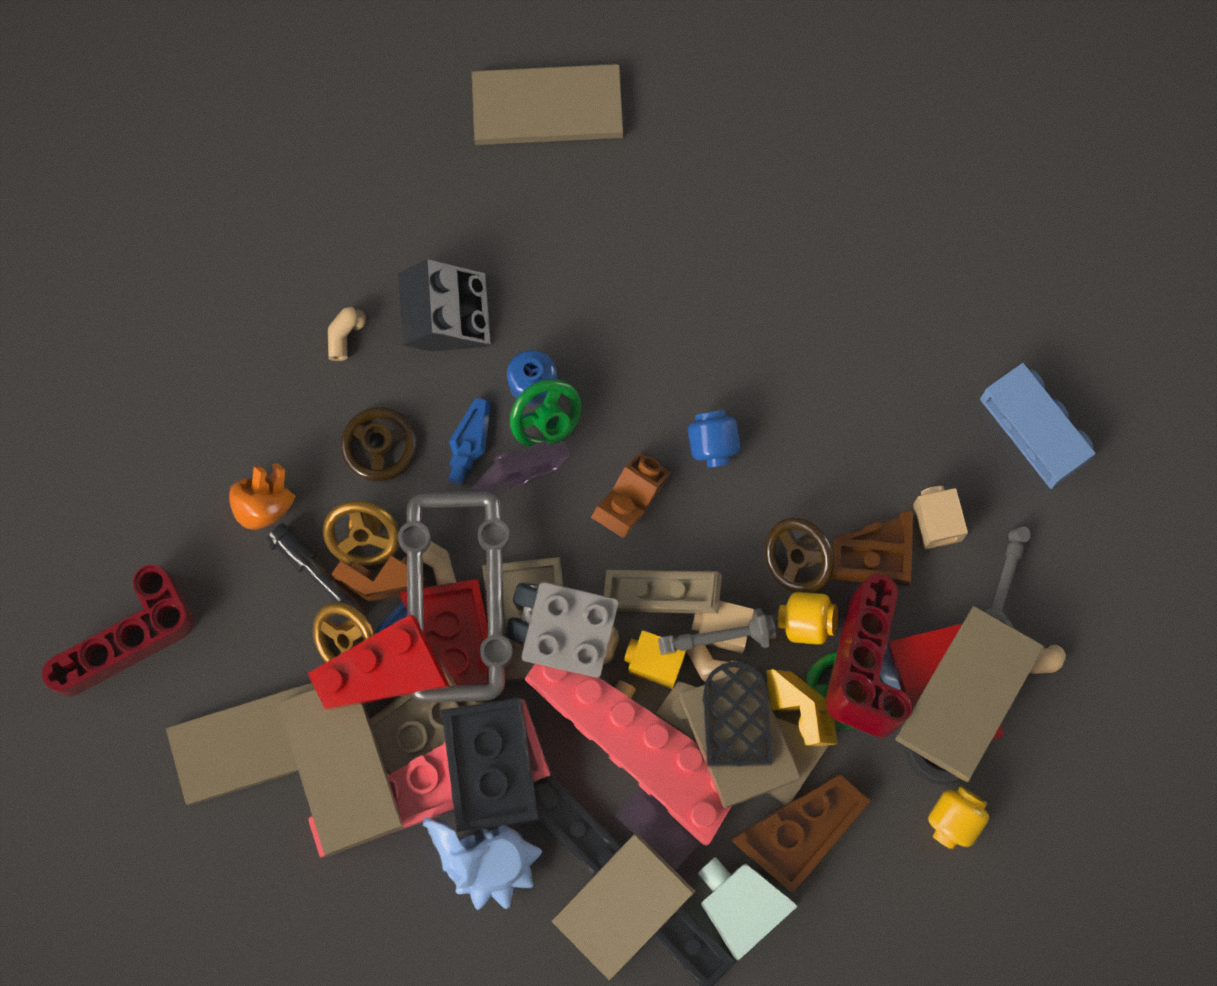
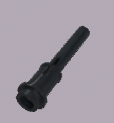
(290, 546)

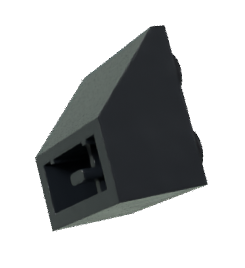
(443, 307)

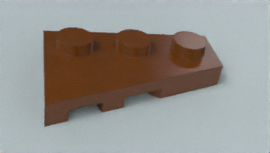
(802, 832)

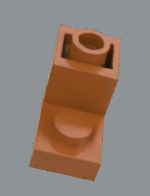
(631, 494)
(387, 584)

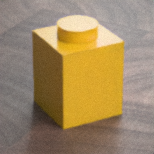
(648, 662)

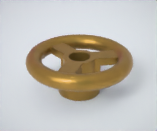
(364, 530)
(345, 635)

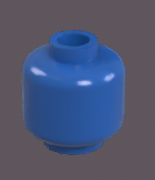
(522, 369)
(714, 438)

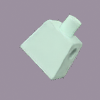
(742, 906)

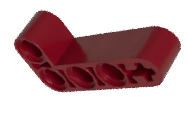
(116, 637)
(865, 642)

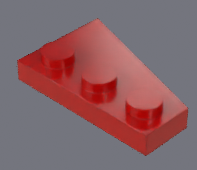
(455, 630)
(381, 667)

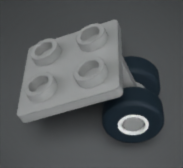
(563, 627)

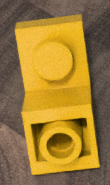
(792, 694)

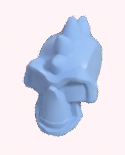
(484, 863)

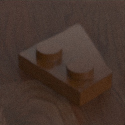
(876, 549)

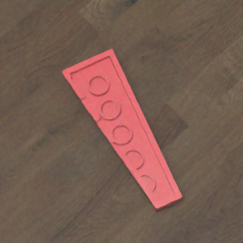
(641, 743)
(424, 784)

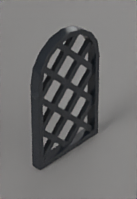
(764, 704)

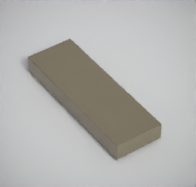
(664, 590)

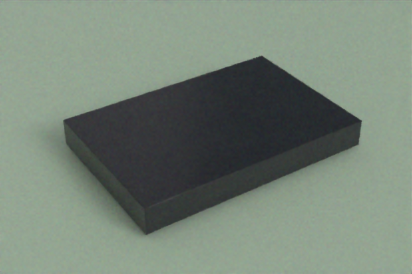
(489, 764)

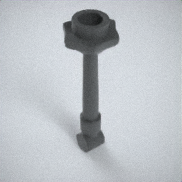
(1013, 553)
(760, 628)

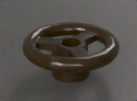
(374, 431)
(801, 553)

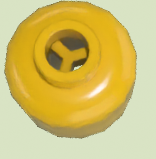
(808, 618)
(958, 818)

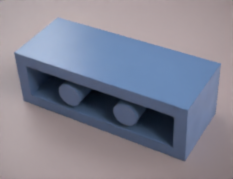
(1038, 425)

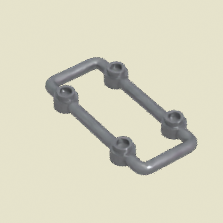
(494, 538)

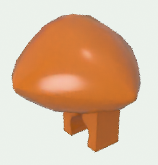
(258, 501)

